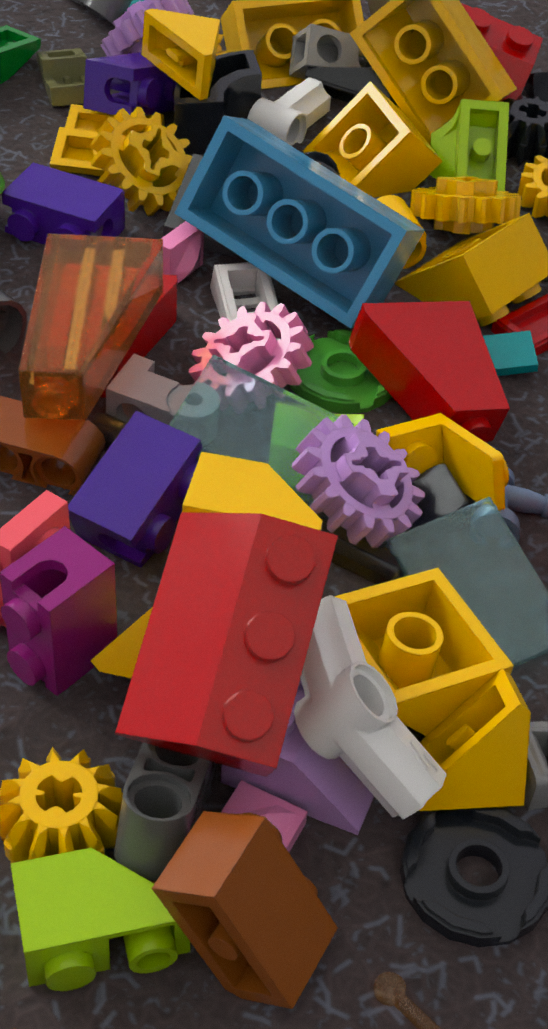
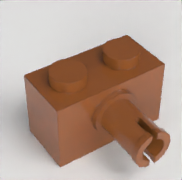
(246, 907)

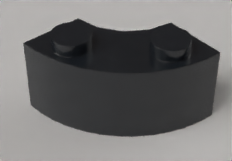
(231, 93)

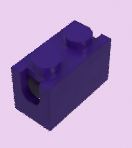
(136, 78)
(62, 203)
(136, 490)

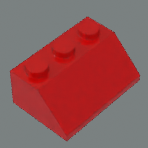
(228, 638)

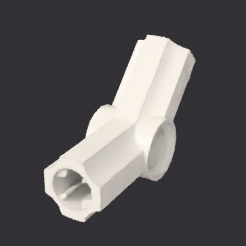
(354, 716)

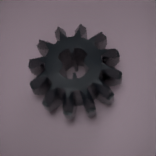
(527, 129)

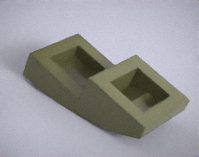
(63, 75)

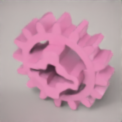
(253, 345)

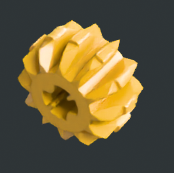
(59, 808)

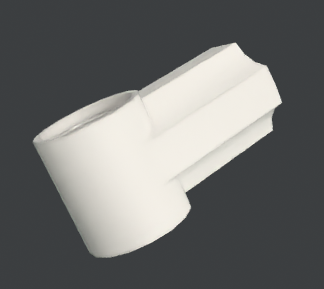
(293, 111)

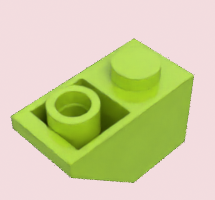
(79, 902)

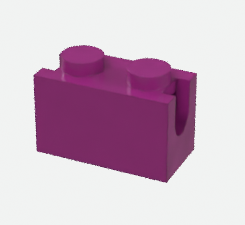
(58, 610)

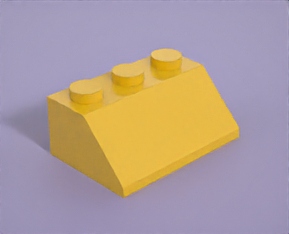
(270, 27)
(431, 59)

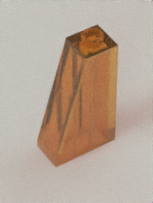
(85, 318)

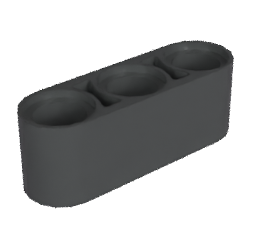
(160, 807)

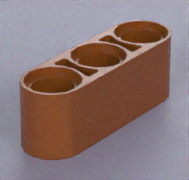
(47, 449)

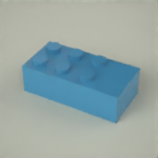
(297, 220)

